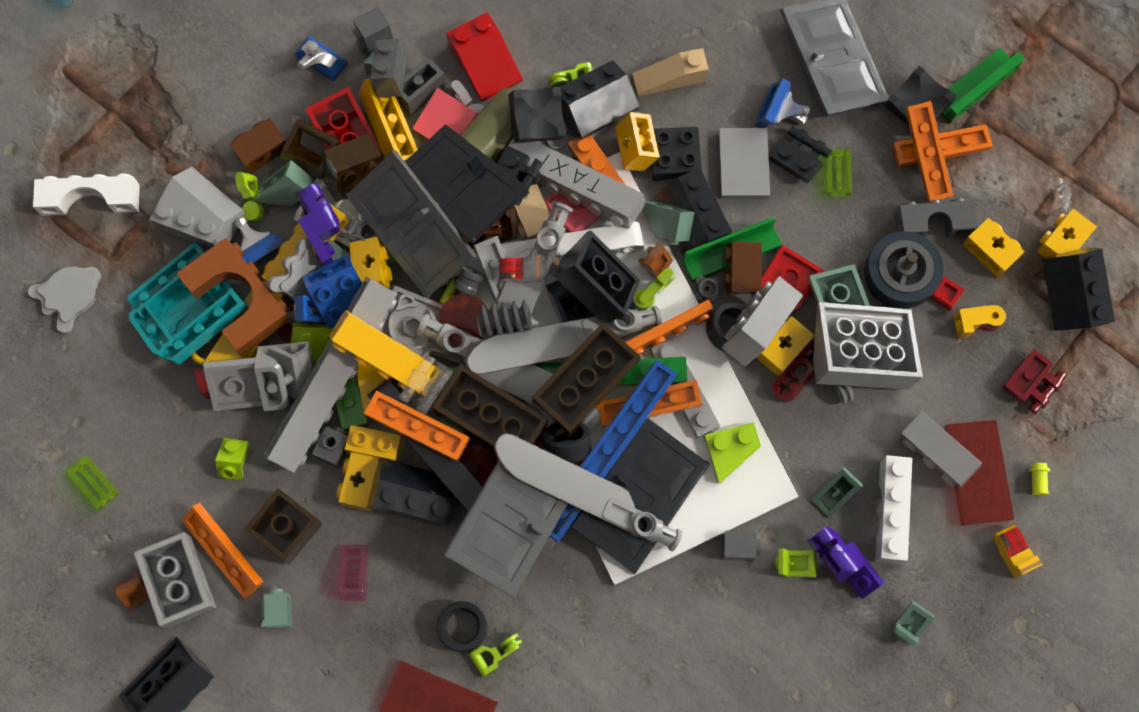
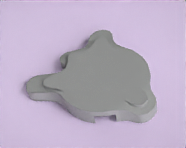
(296, 267)
(68, 294)
(404, 325)

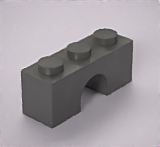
(956, 217)

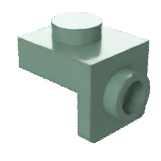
(912, 623)

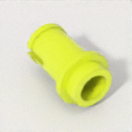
(1039, 478)

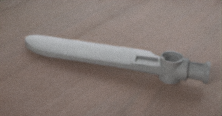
(531, 291)
(550, 341)
(518, 381)
(580, 489)

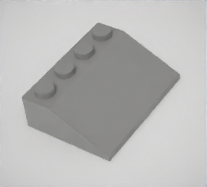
(865, 346)

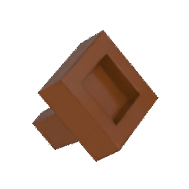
(656, 260)
(132, 592)

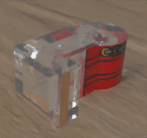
(522, 269)

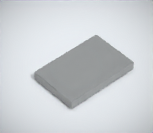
(744, 163)

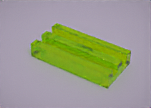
(848, 176)
(106, 498)

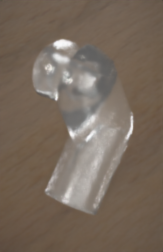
(1064, 193)

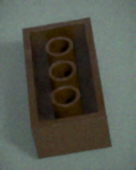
(586, 379)
(487, 410)

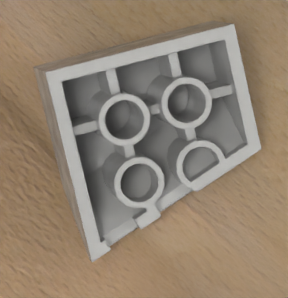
(196, 210)

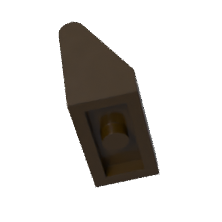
(303, 157)

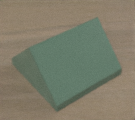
(839, 287)

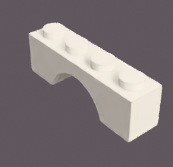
(56, 194)
(894, 525)

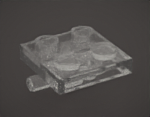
(429, 386)

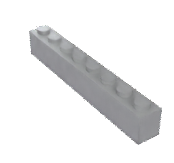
(326, 383)

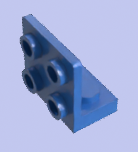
(333, 288)

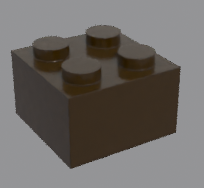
(348, 165)
(283, 526)

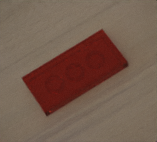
(986, 494)
(424, 692)

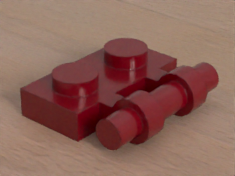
(1028, 376)

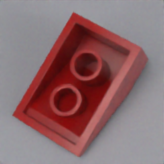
(483, 56)
(340, 117)

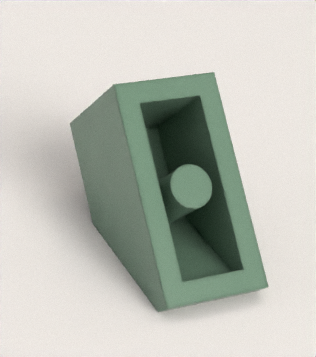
(284, 185)
(669, 221)

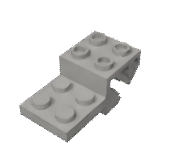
(261, 380)

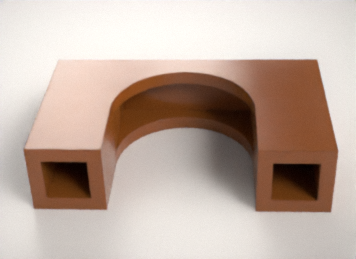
(225, 263)

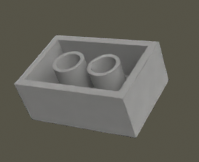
(761, 320)
(175, 580)

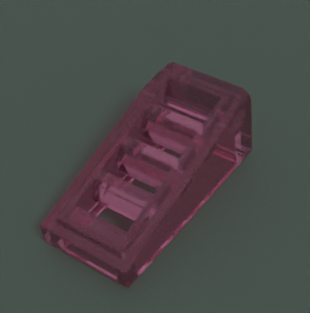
(353, 594)

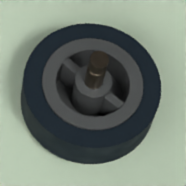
(903, 269)

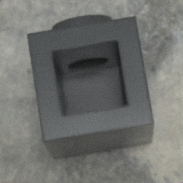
(331, 446)

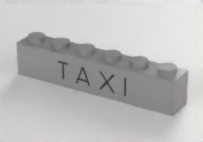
(584, 185)

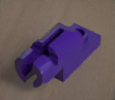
(319, 221)
(845, 561)

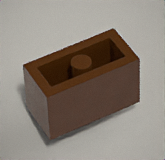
(258, 145)
(743, 267)

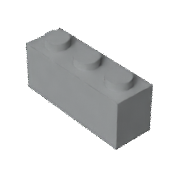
(940, 450)

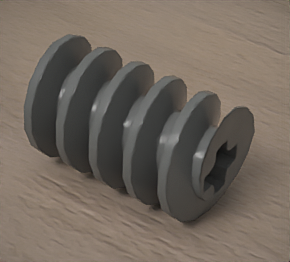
(504, 318)

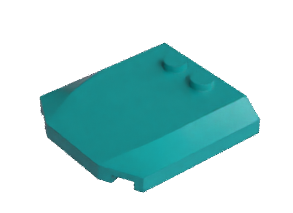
(173, 319)

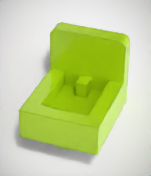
(231, 458)
(796, 563)

